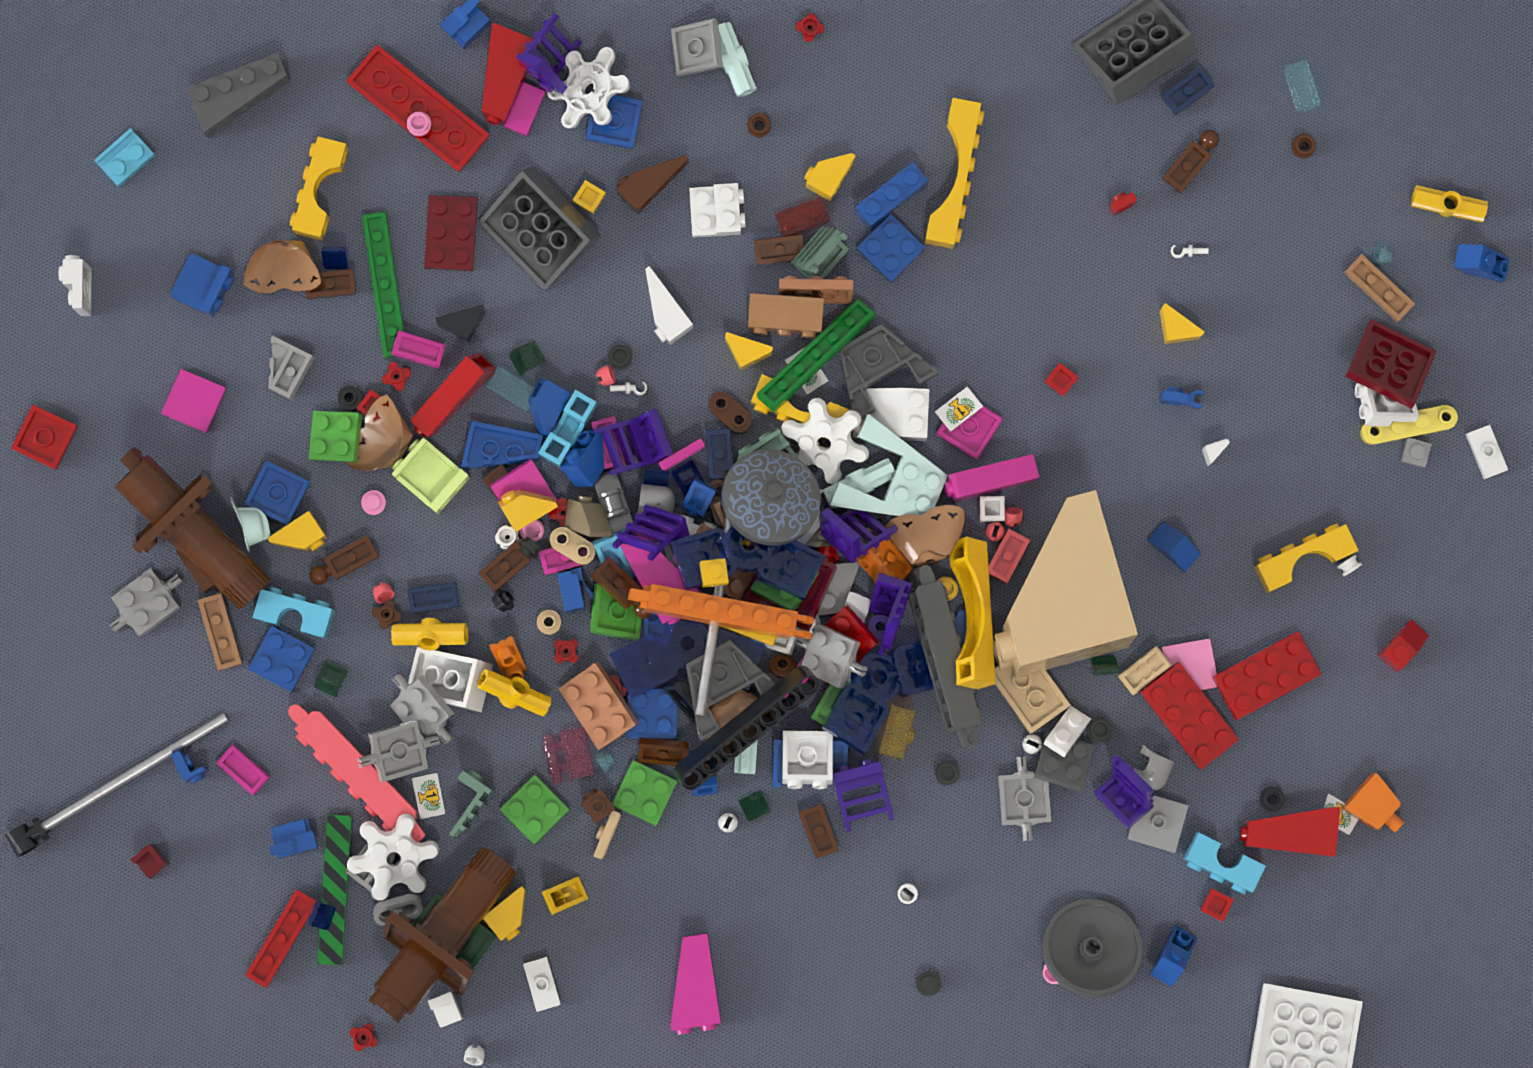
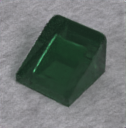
(527, 358)
(1104, 665)
(331, 678)
(754, 806)

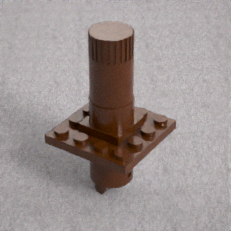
(183, 522)
(432, 947)

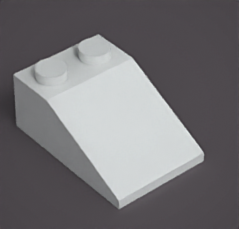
(900, 411)
(452, 677)

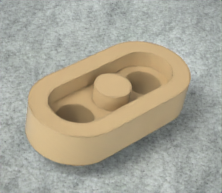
(572, 546)

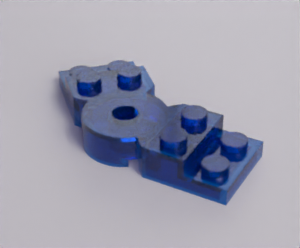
(781, 567)
(659, 656)
(863, 703)

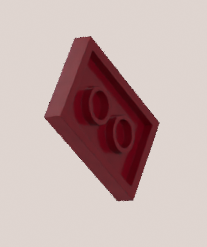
(451, 233)

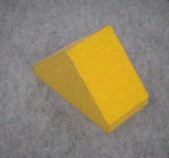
(1177, 327)
(746, 351)
(565, 895)

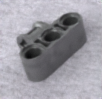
(613, 501)

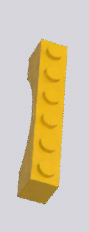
(962, 125)
(976, 661)

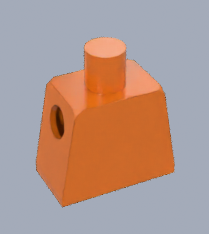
(1374, 804)

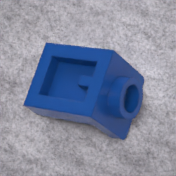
(698, 498)
(184, 764)

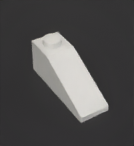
(668, 316)

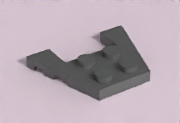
(874, 358)
(730, 673)

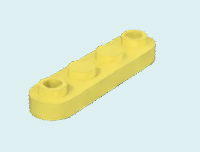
(1429, 422)

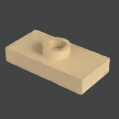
(1145, 670)
(605, 834)

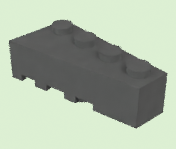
(236, 92)

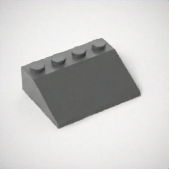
(1135, 48)
(539, 227)

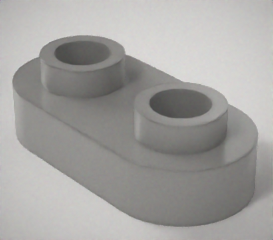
(407, 904)

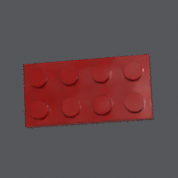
(1266, 675)
(1189, 715)

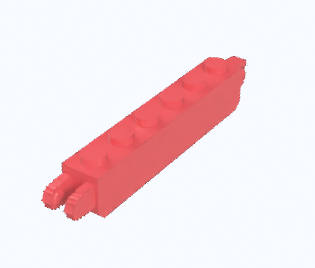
(342, 756)

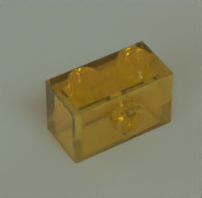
(897, 732)

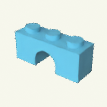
(572, 423)
(273, 605)
(1203, 855)

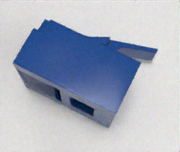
(466, 23)
(572, 591)
(293, 838)

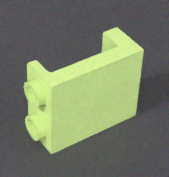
(429, 475)

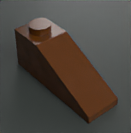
(646, 184)

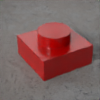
(1122, 202)
(1061, 379)
(367, 402)
(1216, 905)

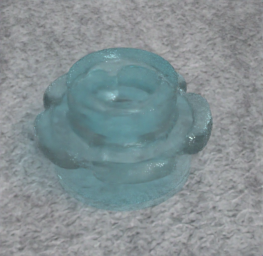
(1381, 255)
(605, 761)

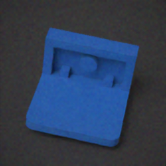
(202, 285)

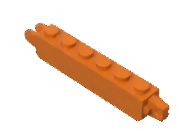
(720, 611)

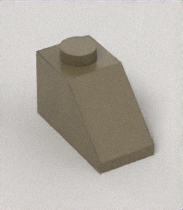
(587, 517)

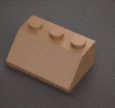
(785, 315)

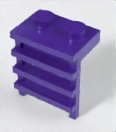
(538, 65)
(646, 437)
(658, 527)
(846, 539)
(890, 599)
(850, 779)
(1126, 793)

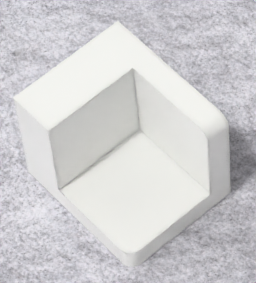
(446, 1009)

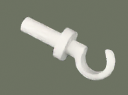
(1190, 251)
(627, 388)

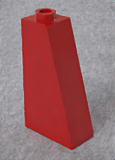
(503, 73)
(452, 394)
(1300, 832)

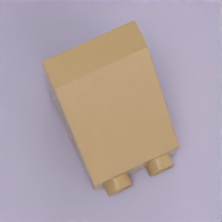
(1071, 599)

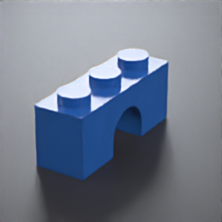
(890, 195)

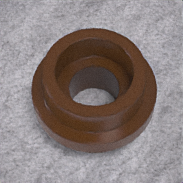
(759, 117)
(1309, 141)
(782, 672)

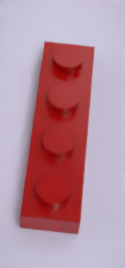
(281, 939)

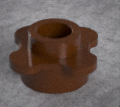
(388, 607)

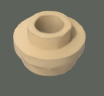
(549, 614)

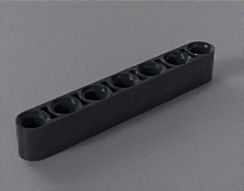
(741, 738)

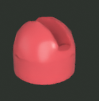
(607, 375)
(1013, 516)
(989, 530)
(383, 592)

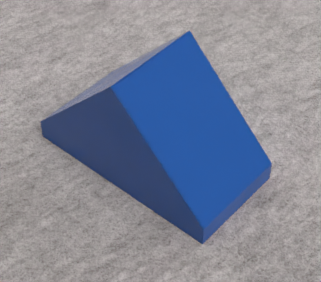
(1174, 546)

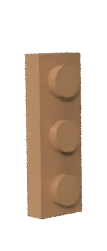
(1379, 288)
(220, 632)

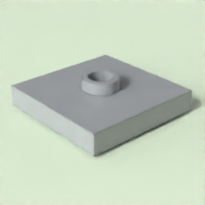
(696, 47)
(1161, 825)

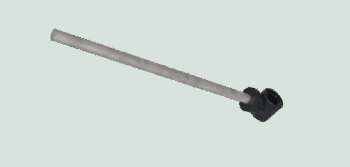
(710, 646)
(24, 838)

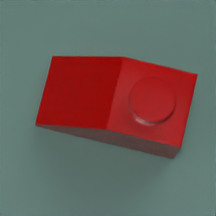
(1404, 646)

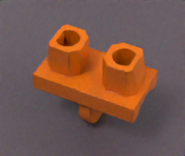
(508, 658)

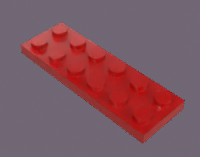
(402, 93)

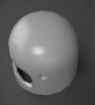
(656, 496)
(1157, 769)

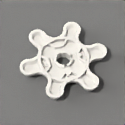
(580, 76)
(836, 430)
(381, 845)

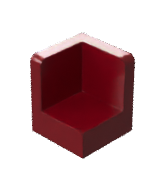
(150, 860)

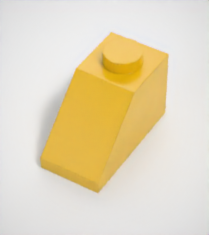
(829, 175)
(525, 507)
(300, 534)
(507, 916)

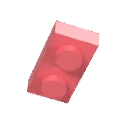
(1007, 556)

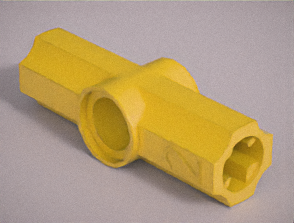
(1464, 206)
(430, 634)
(514, 692)

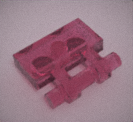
(576, 755)

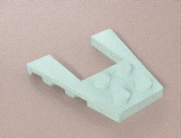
(913, 486)

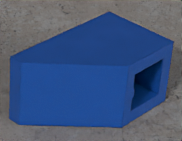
(1481, 262)
(546, 405)
(585, 459)
(1173, 956)

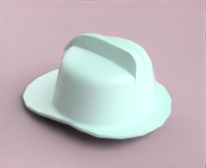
(254, 524)

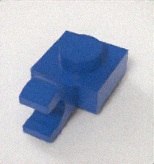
(1175, 397)

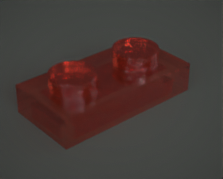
(802, 217)

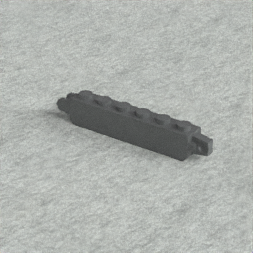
(941, 649)

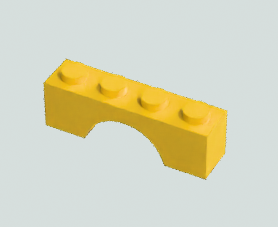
(327, 158)
(787, 411)
(1333, 545)

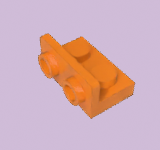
(885, 560)

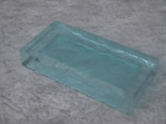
(1302, 86)
(510, 388)

